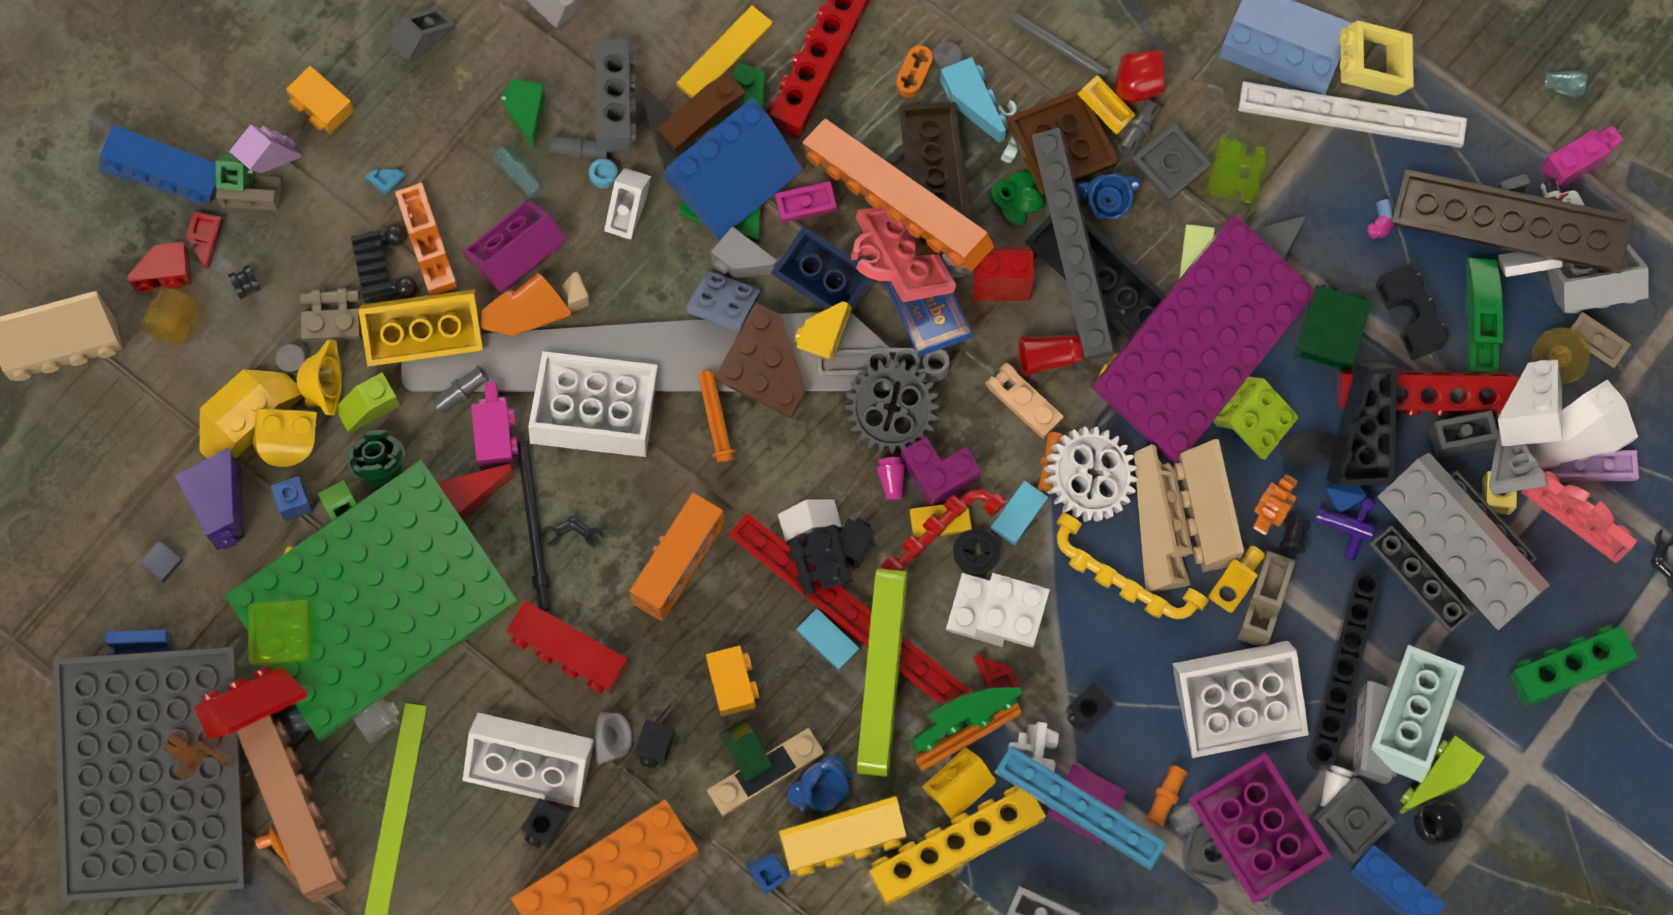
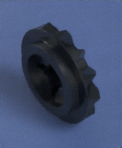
(987, 544)

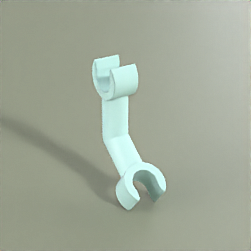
(1011, 149)

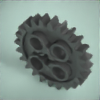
(866, 399)

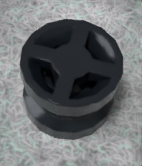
(244, 282)

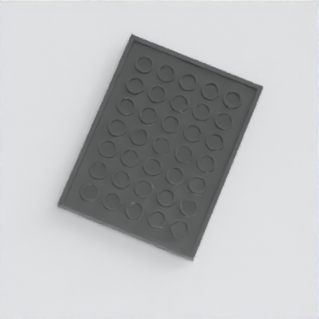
(120, 806)

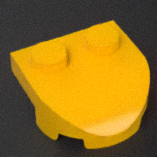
(284, 435)

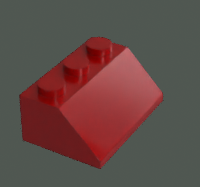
(247, 701)

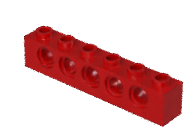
(795, 118)
(1443, 383)

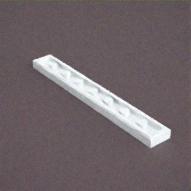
(1352, 114)

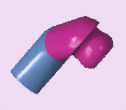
(1383, 224)

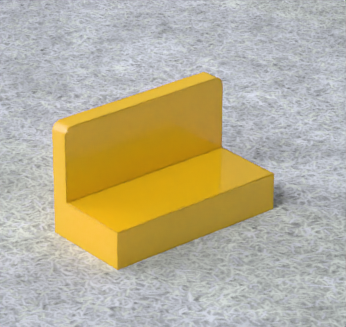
(959, 783)

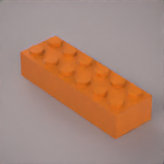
(613, 868)

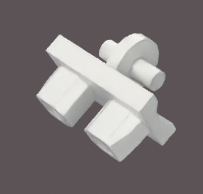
(1035, 740)

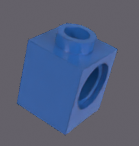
(291, 498)

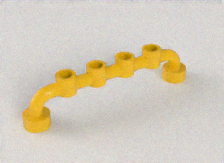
(1130, 590)

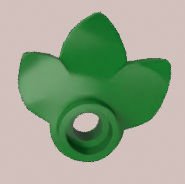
(1021, 197)

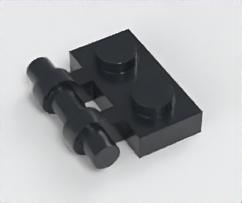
(828, 557)

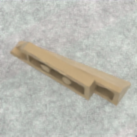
(1162, 523)

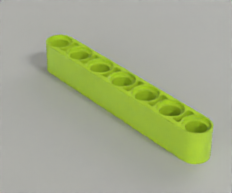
(882, 672)

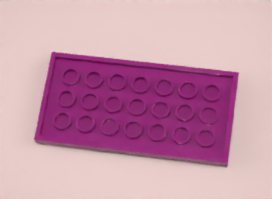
(1204, 339)

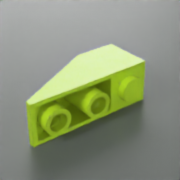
(1450, 771)

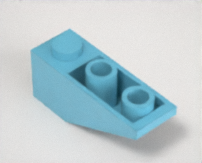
(966, 88)

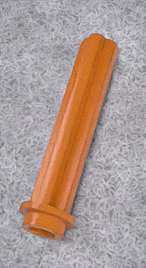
(715, 417)

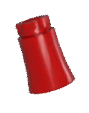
(1048, 353)

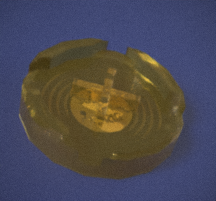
(1567, 348)

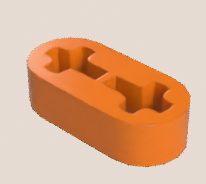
(908, 69)

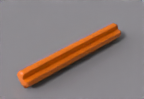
(964, 738)

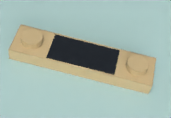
(785, 760)

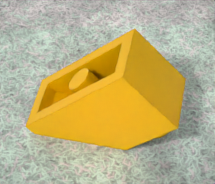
(823, 331)

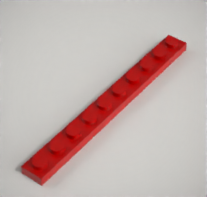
(844, 609)

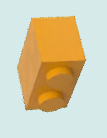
(319, 100)
(730, 680)

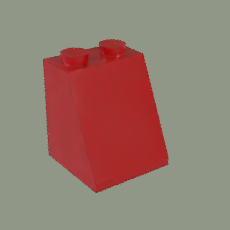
(1004, 274)

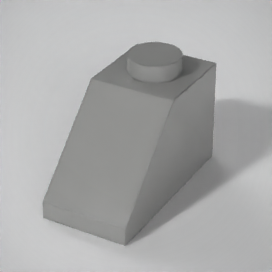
(741, 256)

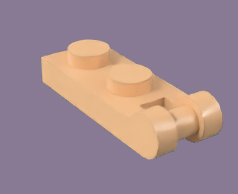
(1024, 401)

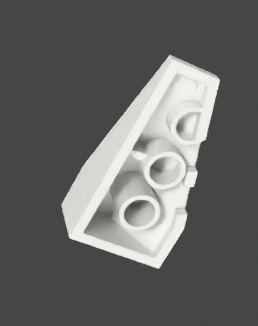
(1590, 426)

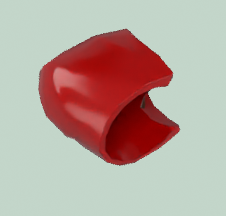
(1140, 76)

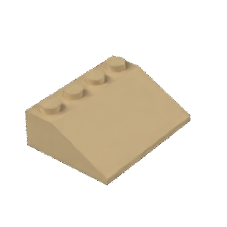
(57, 336)

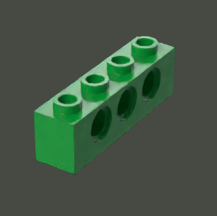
(1617, 654)

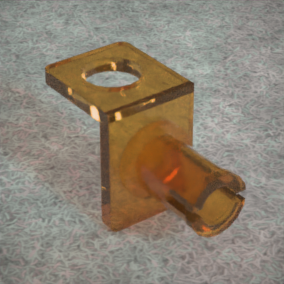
(190, 756)

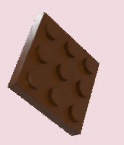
(1083, 134)

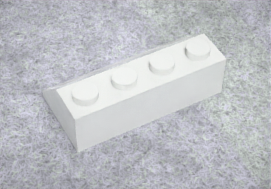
(527, 759)

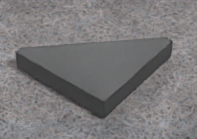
(1280, 235)

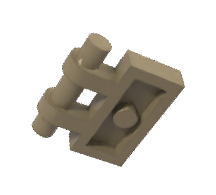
(330, 324)

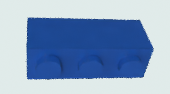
(1395, 885)

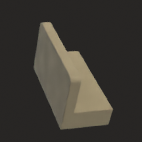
(259, 196)

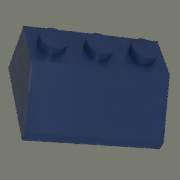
(822, 272)

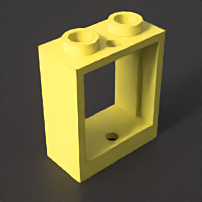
(1398, 58)

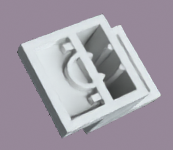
(997, 610)

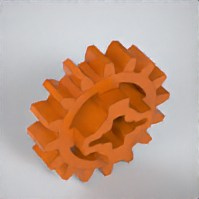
(1275, 504)

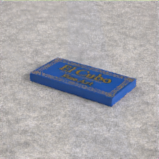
(931, 321)

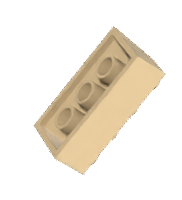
(1209, 506)

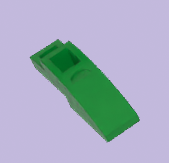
(1485, 315)
(972, 707)

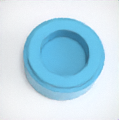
(603, 173)

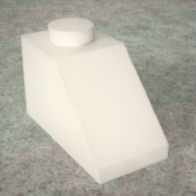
(627, 203)

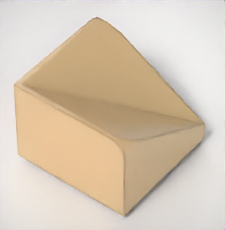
(575, 293)

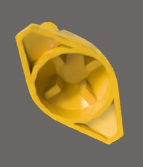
(321, 378)

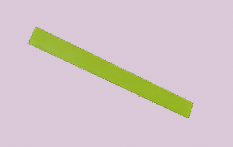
(395, 810)

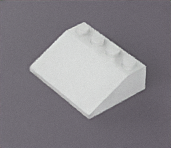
(593, 404)
(1241, 698)

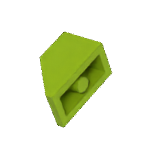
(367, 403)

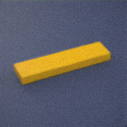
(726, 51)

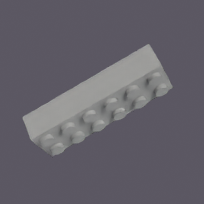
(1463, 541)

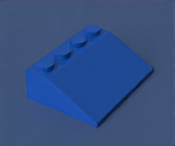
(733, 169)

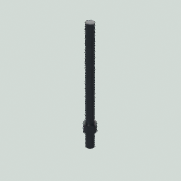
(540, 580)

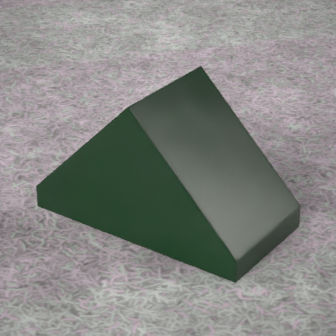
(746, 751)

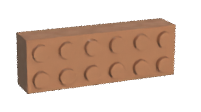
(291, 809)

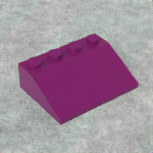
(1260, 828)

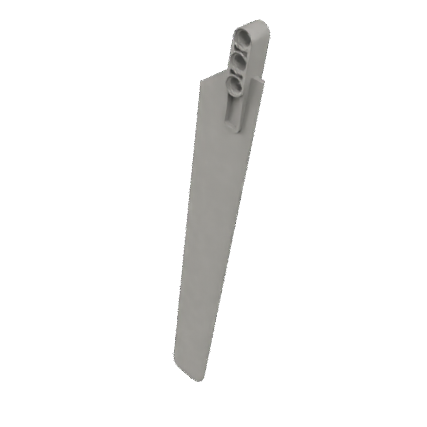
(677, 347)

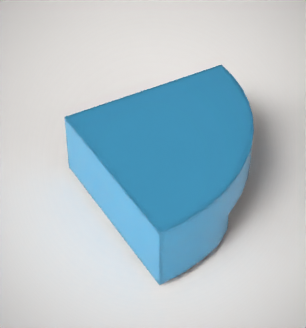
(386, 180)

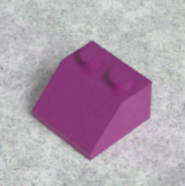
(1095, 786)

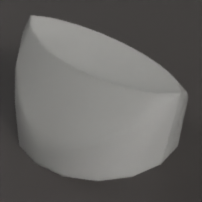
(612, 737)

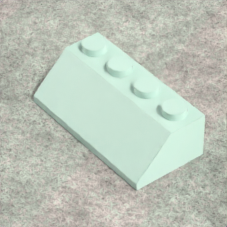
(1416, 712)

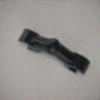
(575, 524)
(1658, 561)

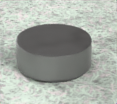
(946, 55)
(290, 358)

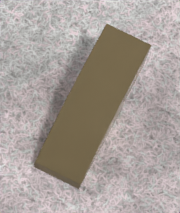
(1266, 599)

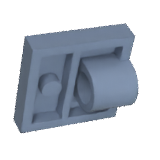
(723, 300)

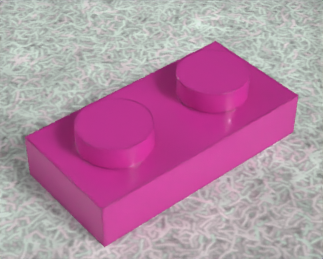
(805, 202)

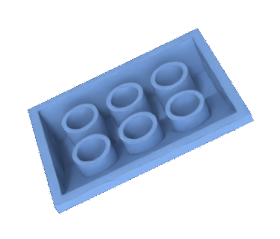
(1285, 42)

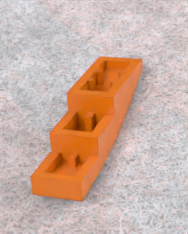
(426, 239)

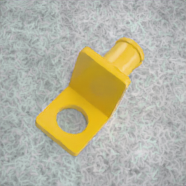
(1239, 577)

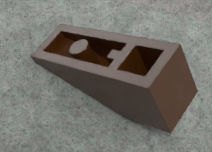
(703, 111)

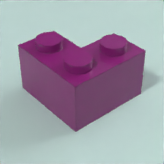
(937, 478)

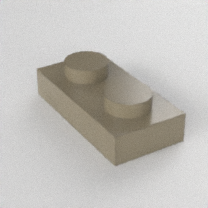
(1600, 340)

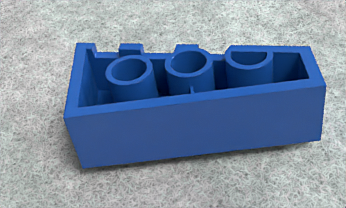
(157, 165)

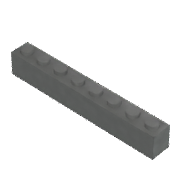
(1073, 244)

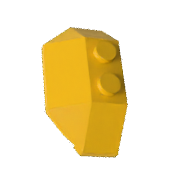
(230, 414)

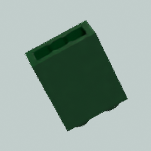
(1332, 328)

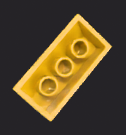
(421, 327)
(843, 836)

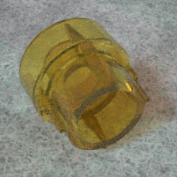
(170, 317)

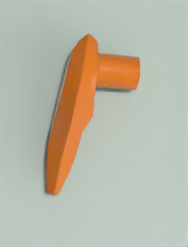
(273, 839)

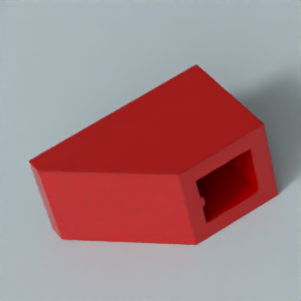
(162, 267)

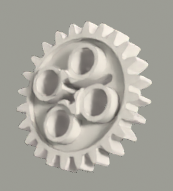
(1066, 469)

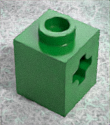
(233, 173)

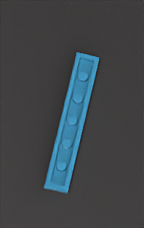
(1080, 807)

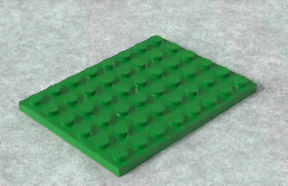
(385, 593)

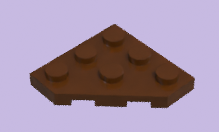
(763, 363)

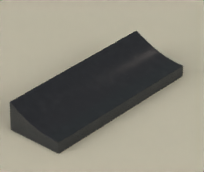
(1124, 288)

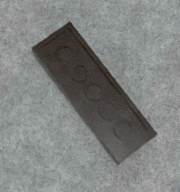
(934, 157)

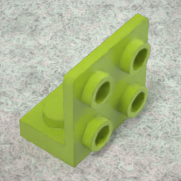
(1257, 416)

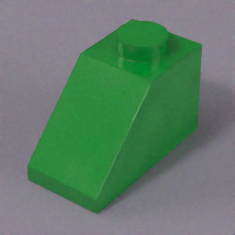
(524, 107)

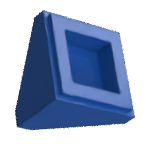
(1345, 497)
(768, 872)

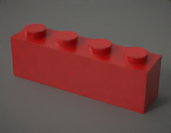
(567, 647)

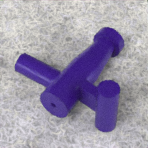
(1354, 526)

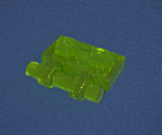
(1227, 168)

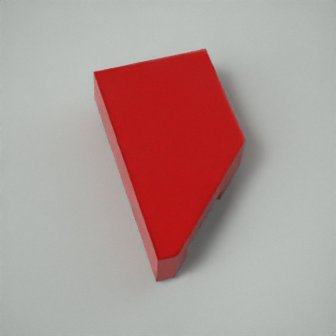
(203, 235)
(995, 673)

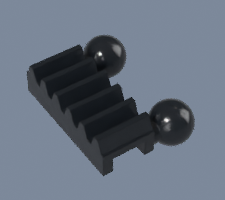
(373, 266)

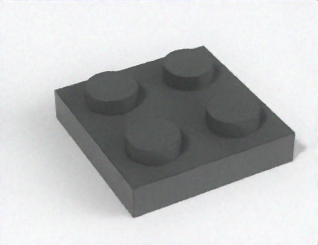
(1171, 163)
(1354, 820)

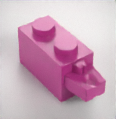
(1581, 156)
(493, 429)

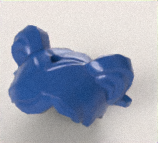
(1110, 186)
(821, 786)

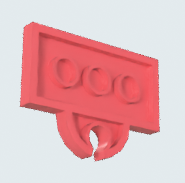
(895, 259)
(1588, 521)

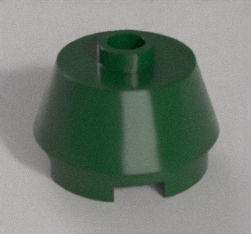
(376, 458)

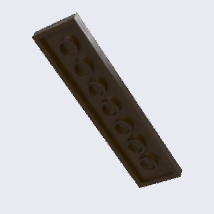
(1513, 221)

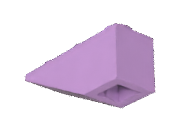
(264, 149)

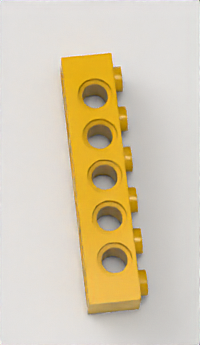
(893, 888)

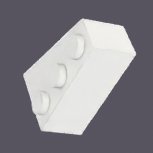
(1534, 406)

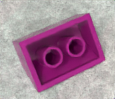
(514, 245)

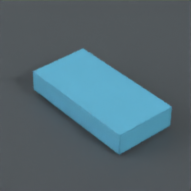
(1019, 513)
(828, 639)

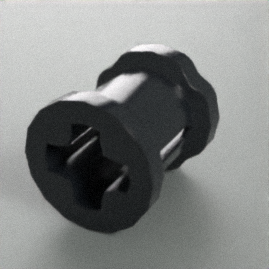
(1294, 535)

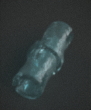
(517, 172)

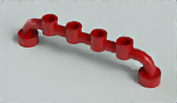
(936, 526)

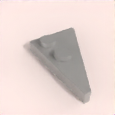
(1514, 469)

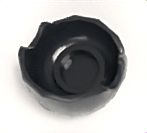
(1438, 823)

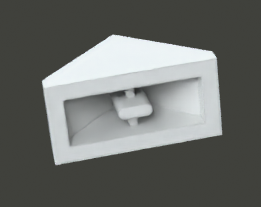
(808, 517)

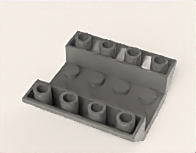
(1426, 577)

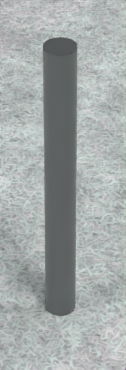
(1059, 46)

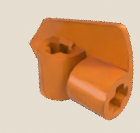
(524, 309)

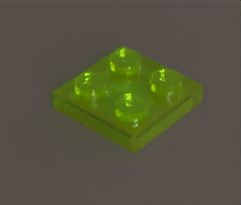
(279, 632)

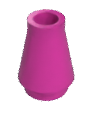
(891, 477)

